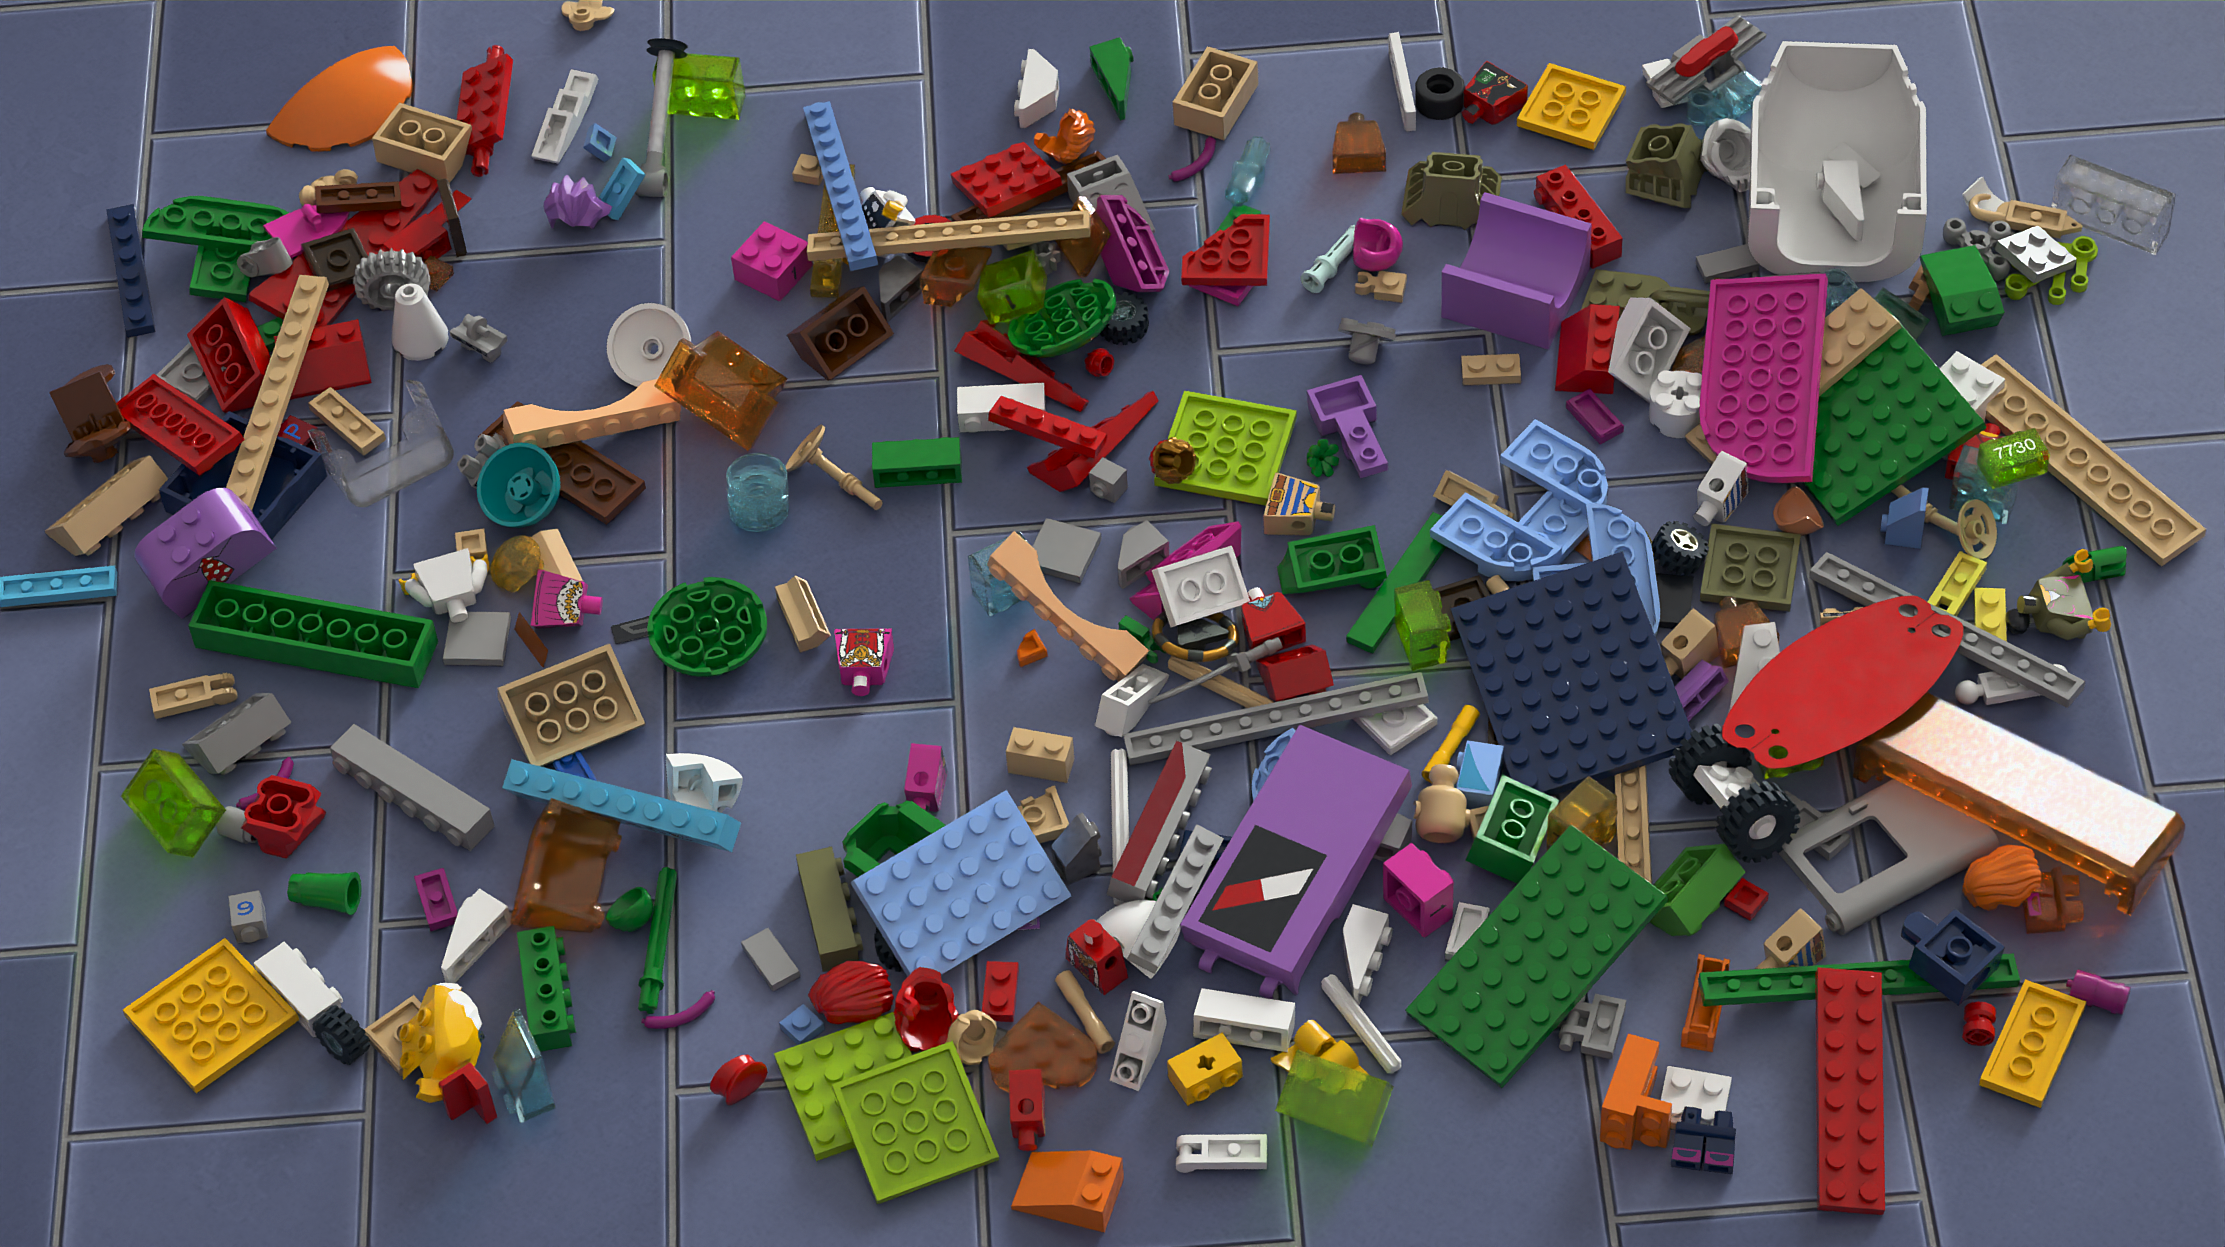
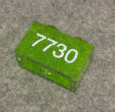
(2013, 458)

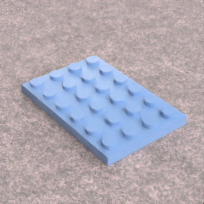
(961, 888)

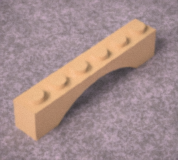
(552, 427)
(1112, 649)

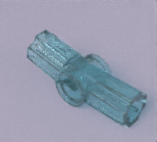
(1248, 171)

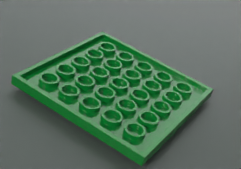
(1885, 426)

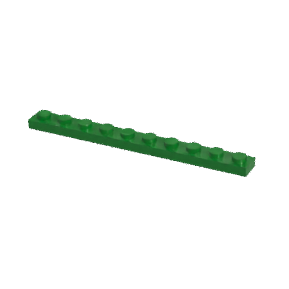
(1799, 982)

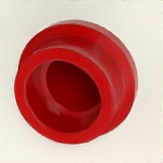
(1099, 362)

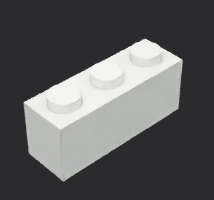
(977, 401)
(298, 984)
(1244, 1019)

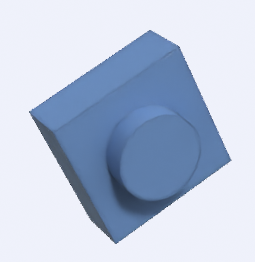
(599, 142)
(802, 1025)

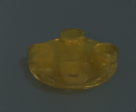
(516, 563)

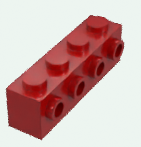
(1564, 195)

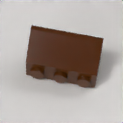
(840, 333)

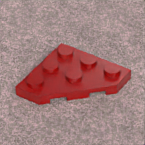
(1232, 255)

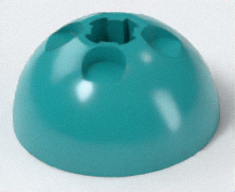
(510, 476)

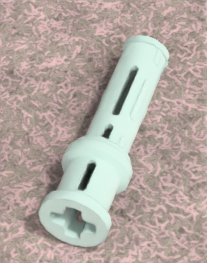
(1326, 265)

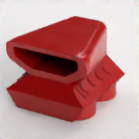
(282, 815)

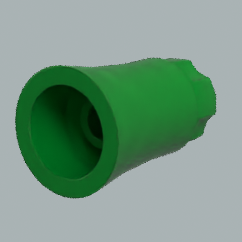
(326, 890)

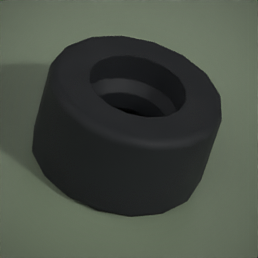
(1439, 105)

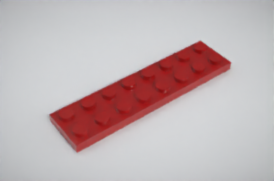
(1849, 1091)

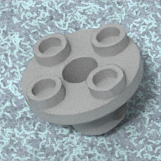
(1365, 339)

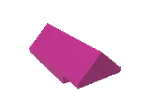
(1208, 540)

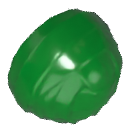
(630, 910)

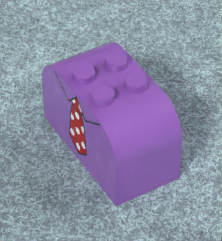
(202, 542)

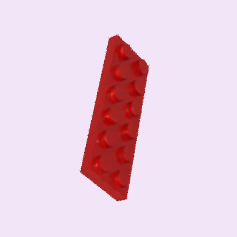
(178, 424)

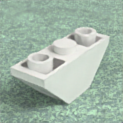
(1037, 90)
(1139, 1040)

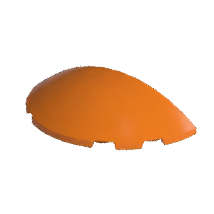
(345, 101)

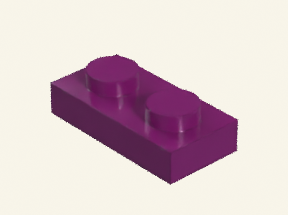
(436, 899)

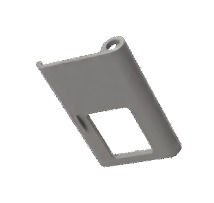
(1928, 832)

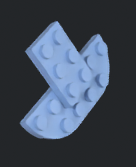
(1613, 533)

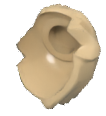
(973, 1036)

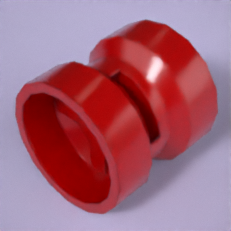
(1979, 1023)

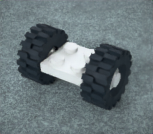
(1754, 815)

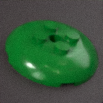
(1069, 319)
(707, 627)

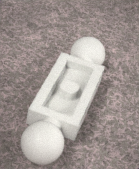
(1994, 689)

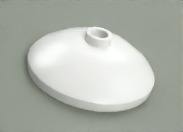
(635, 335)

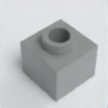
(1108, 480)

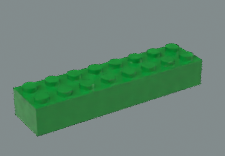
(313, 634)

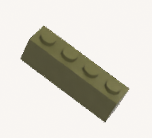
(828, 908)

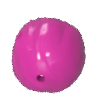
(1376, 244)

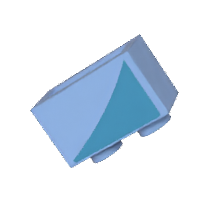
(1479, 772)

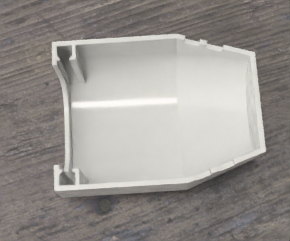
(1803, 112)

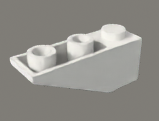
(1362, 944)

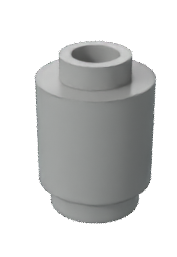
(231, 823)

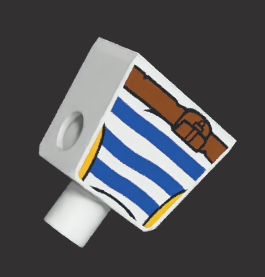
(1721, 489)

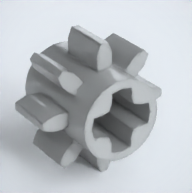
(1047, 255)

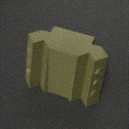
(1665, 164)
(1448, 189)

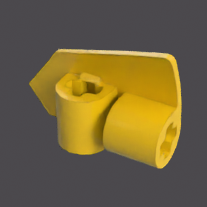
(1317, 1042)

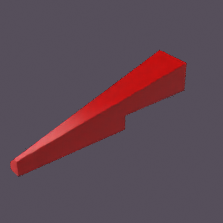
(996, 352)
(1067, 468)

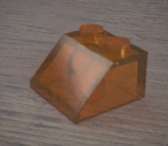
(952, 274)

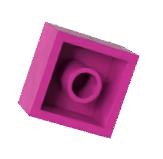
(771, 261)
(1418, 889)

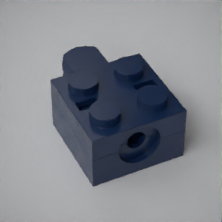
(1951, 955)

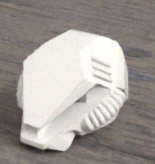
(1727, 152)

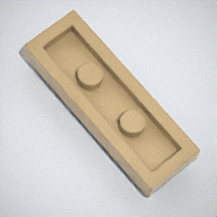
(347, 421)

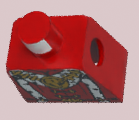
(1096, 956)

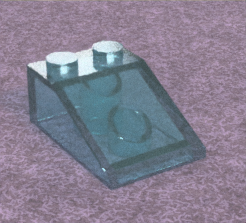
(521, 1071)

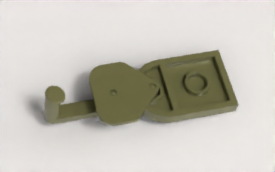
(1617, 287)

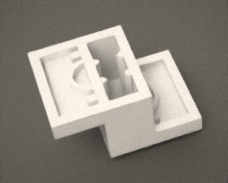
(1973, 382)

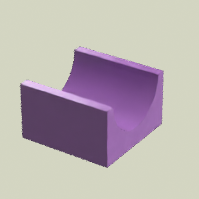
(1518, 271)

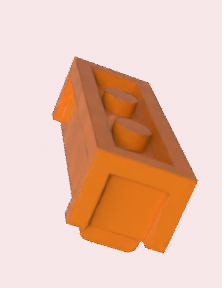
(1702, 1020)

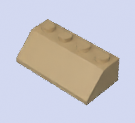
(108, 507)

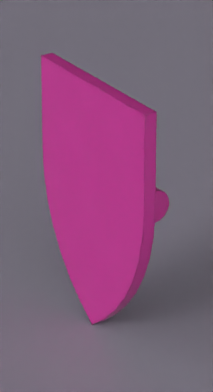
(304, 226)

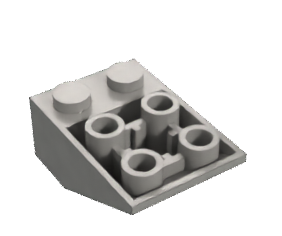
(1106, 178)

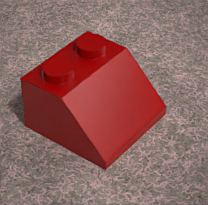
(1295, 672)

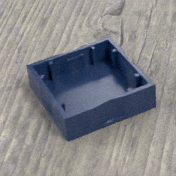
(287, 482)

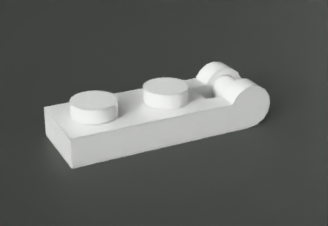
(1221, 1152)

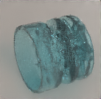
(757, 492)

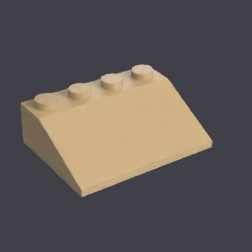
(570, 706)

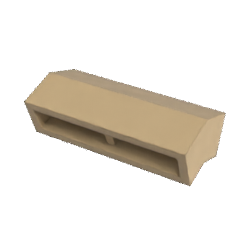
(555, 554)
(802, 613)

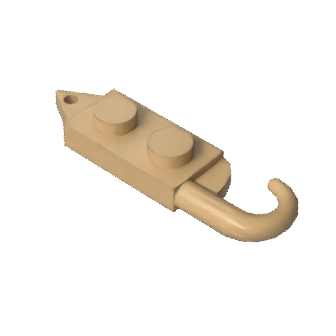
(2025, 215)

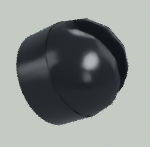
(2017, 622)

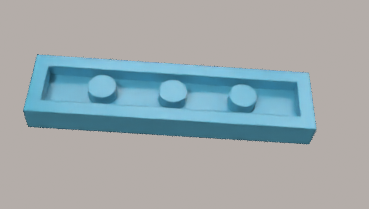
(58, 586)

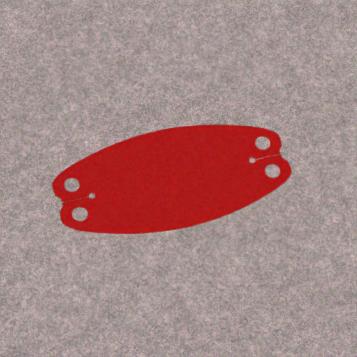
(1842, 681)

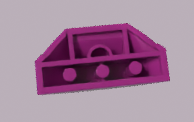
(1131, 250)

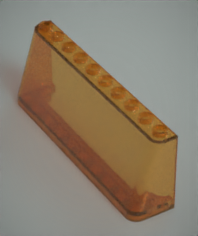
(2026, 794)

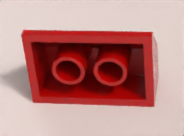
(1587, 350)
(333, 359)

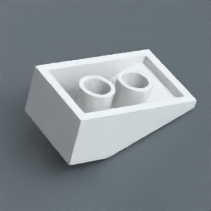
(1645, 344)

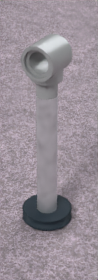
(656, 178)

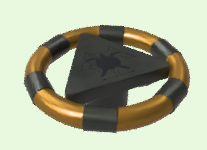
(1195, 635)

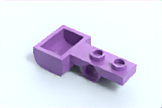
(1348, 409)

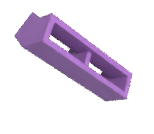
(1700, 687)

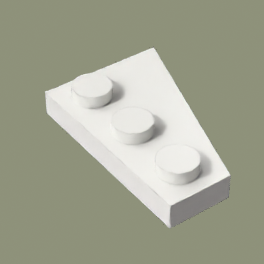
(1756, 649)

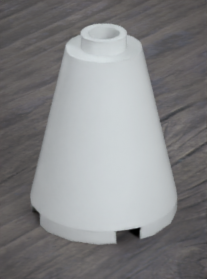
(416, 324)

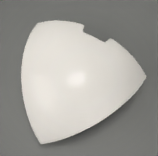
(702, 781)
(1126, 923)

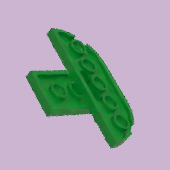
(221, 231)

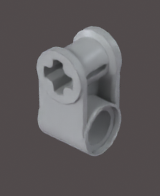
(265, 258)

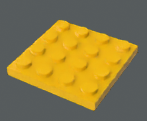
(210, 1015)

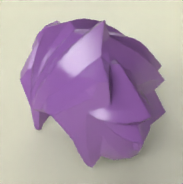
(574, 203)

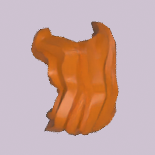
(1072, 139)
(2002, 877)

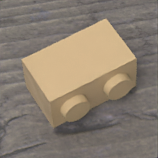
(1040, 755)

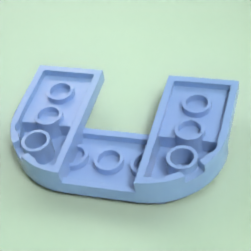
(1549, 528)

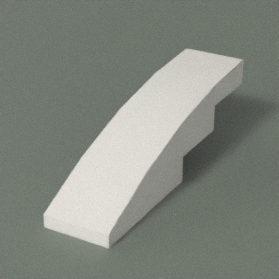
(565, 117)

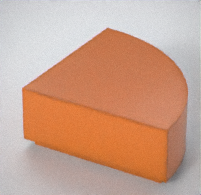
(1031, 649)

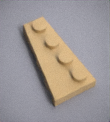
(1044, 815)

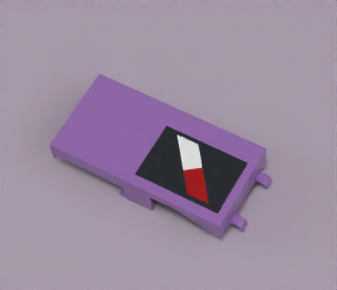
(1295, 858)

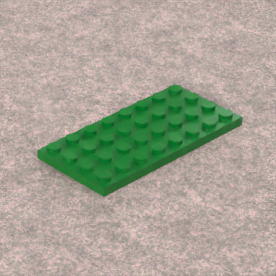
(1536, 955)

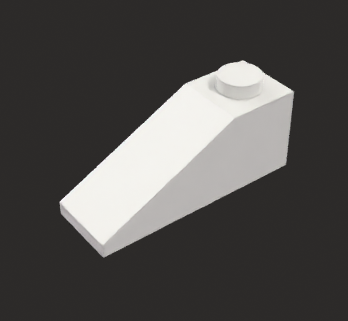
(1842, 194)
(1128, 700)
(476, 928)

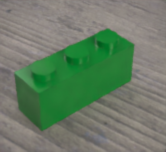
(916, 462)

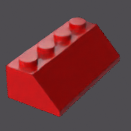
(232, 341)

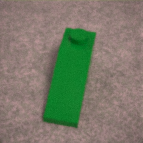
(1113, 69)

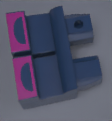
(1718, 1139)

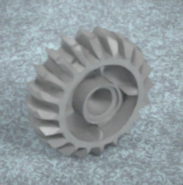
(384, 273)

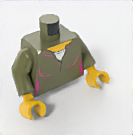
(2061, 602)

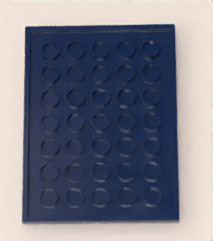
(1572, 676)

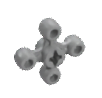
(1955, 233)

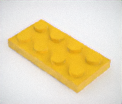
(2032, 1043)

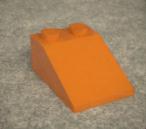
(1071, 1187)

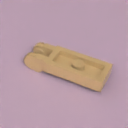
(192, 694)

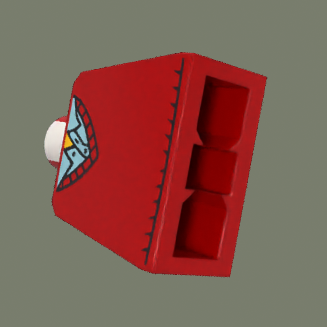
(1271, 618)

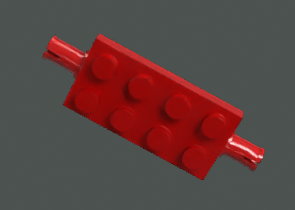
(484, 105)

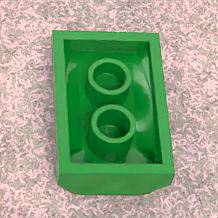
(1333, 561)

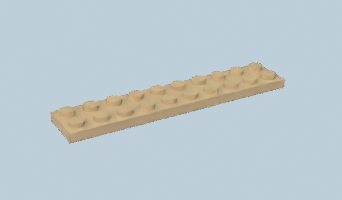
(2093, 469)

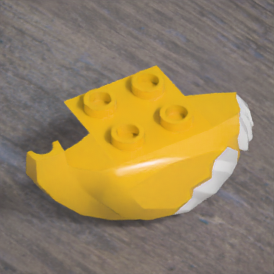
(440, 1038)

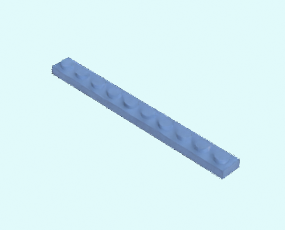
(840, 186)

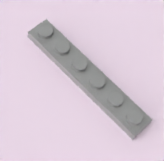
(1175, 899)

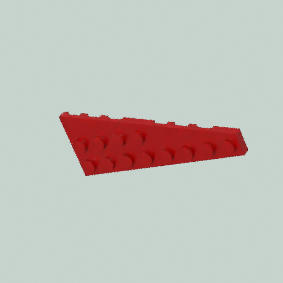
(372, 229)

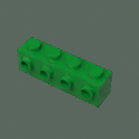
(544, 988)

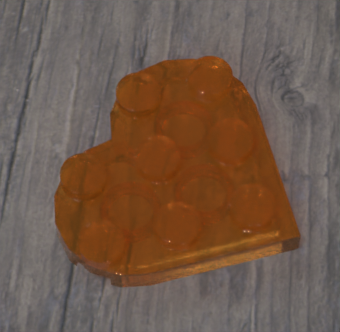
(1044, 1043)

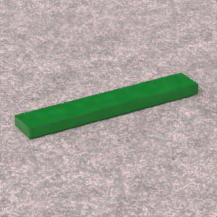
(1410, 569)

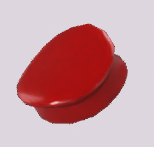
(738, 1078)

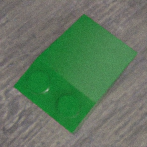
(1962, 290)
(1511, 830)

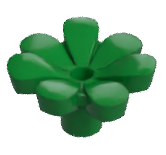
(1321, 458)

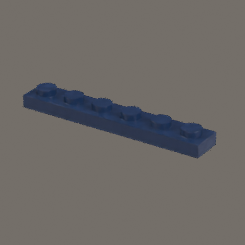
(130, 271)

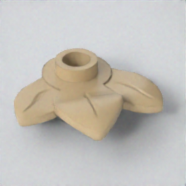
(585, 13)

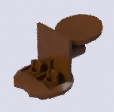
(91, 414)

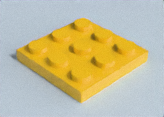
(1571, 106)

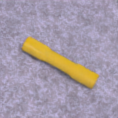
(1459, 730)

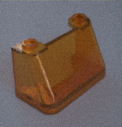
(565, 869)

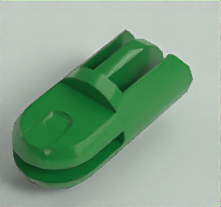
(2106, 564)

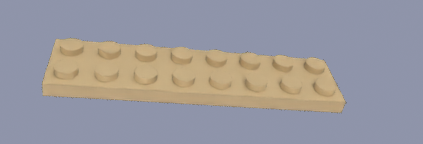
(1848, 338)

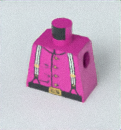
(926, 776)

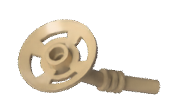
(809, 452)
(1969, 528)

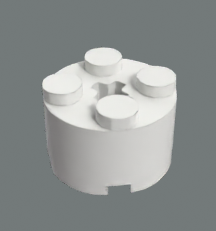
(1675, 402)

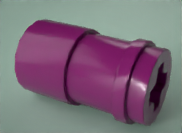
(2099, 991)

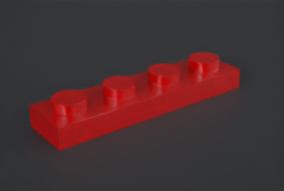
(1047, 427)

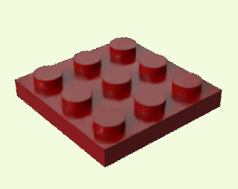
(1006, 179)

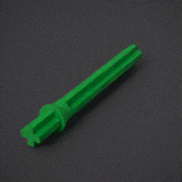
(652, 981)

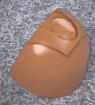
(1797, 513)

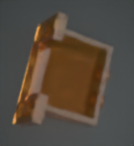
(723, 386)

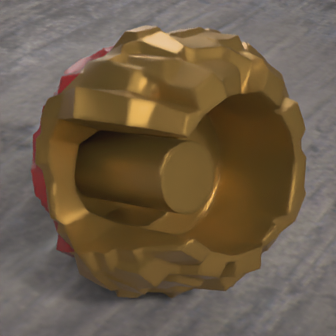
(1172, 460)

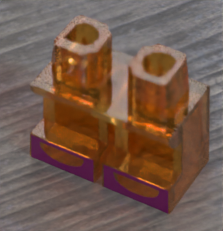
(2047, 905)

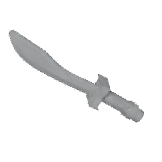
(1236, 662)

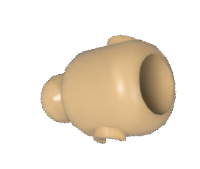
(1441, 807)

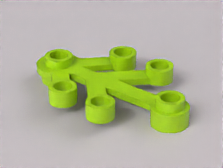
(2083, 249)

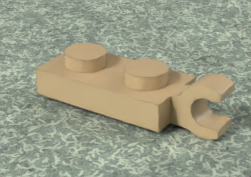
(1454, 486)

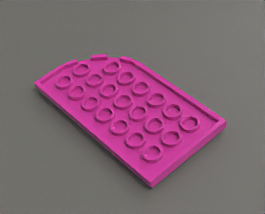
(1764, 373)

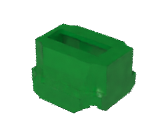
(885, 830)

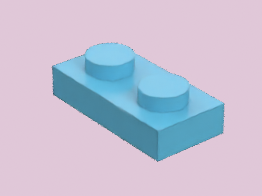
(622, 187)

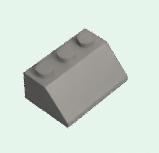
(238, 733)

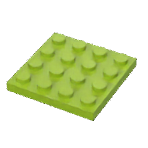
(1234, 444)
(819, 1063)
(915, 1122)

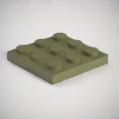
(1750, 566)

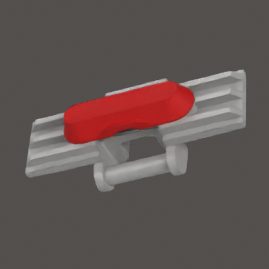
(1694, 58)

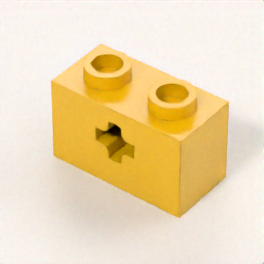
(1205, 1069)

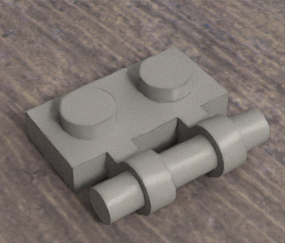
(1602, 1028)

